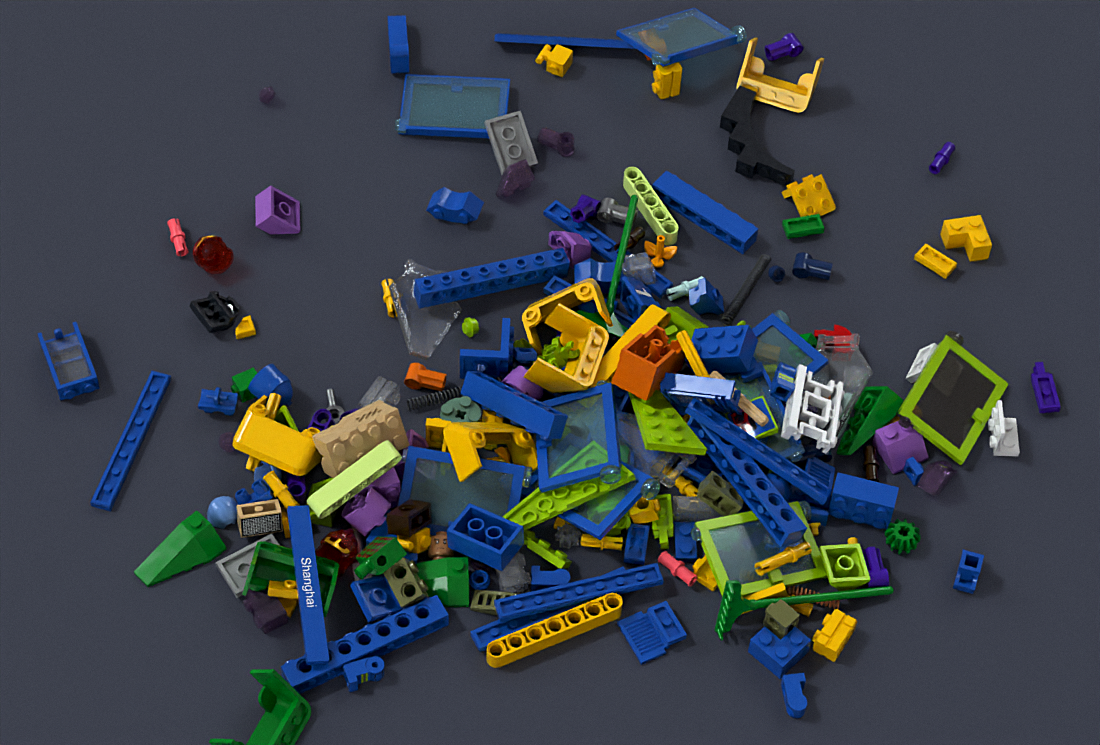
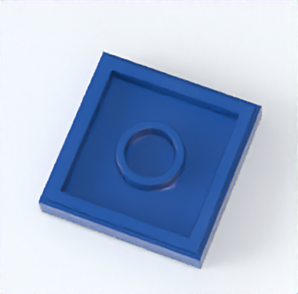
(375, 597)

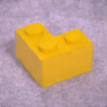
(967, 233)

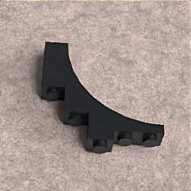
(742, 141)

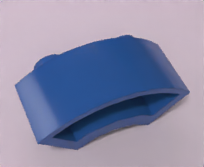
(455, 206)
(599, 271)

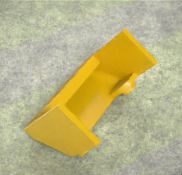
(776, 91)
(570, 297)
(579, 371)
(467, 437)
(275, 442)

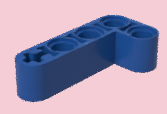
(398, 44)

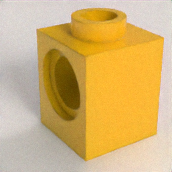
(640, 515)

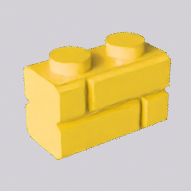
(667, 80)
(834, 634)

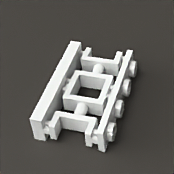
(797, 409)

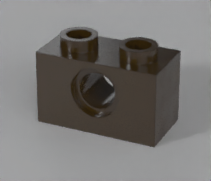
(409, 518)

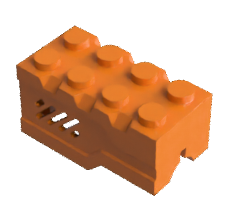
(646, 361)

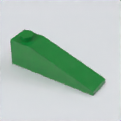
(873, 411)
(187, 545)
(446, 579)

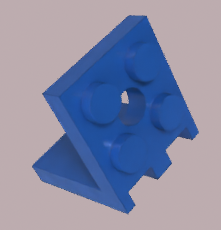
(489, 361)

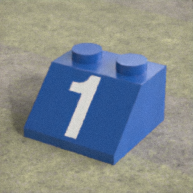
(635, 297)

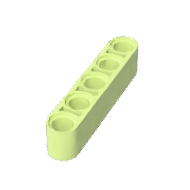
(650, 205)
(354, 479)

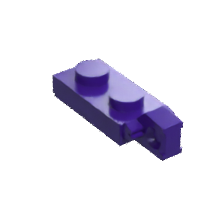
(1044, 389)

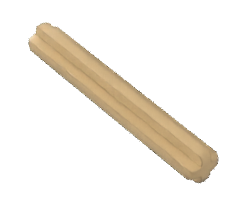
(746, 405)

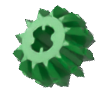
(902, 536)

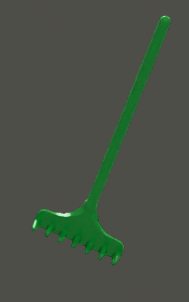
(617, 329)
(735, 604)

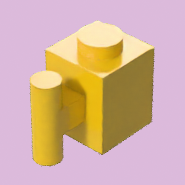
(557, 61)
(416, 543)

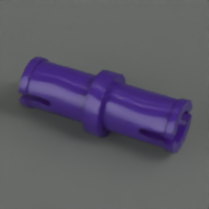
(942, 157)

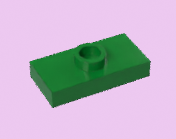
(803, 226)

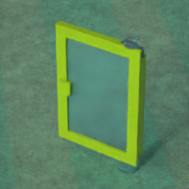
(741, 540)

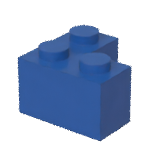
(779, 654)

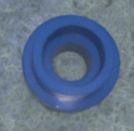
(479, 575)

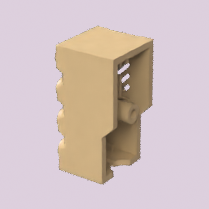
(358, 435)

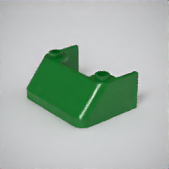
(277, 564)
(284, 712)

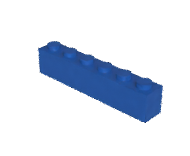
(705, 212)
(514, 405)

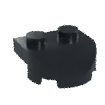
(215, 311)

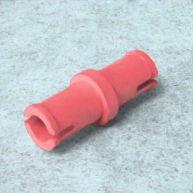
(177, 237)
(677, 568)

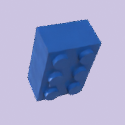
(725, 348)
(863, 501)
(485, 537)

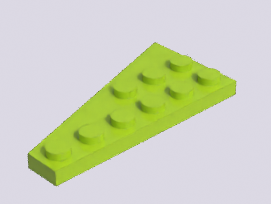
(664, 427)
(546, 505)

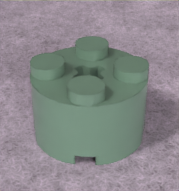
(460, 410)

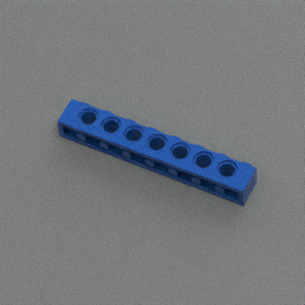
(490, 278)
(752, 486)
(378, 645)

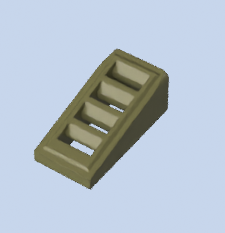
(493, 595)

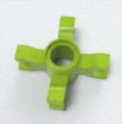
(557, 354)

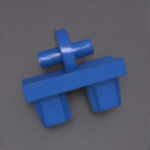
(218, 401)
(261, 490)

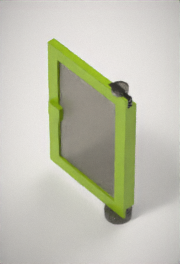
(952, 398)

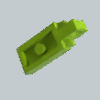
(664, 526)
(543, 549)

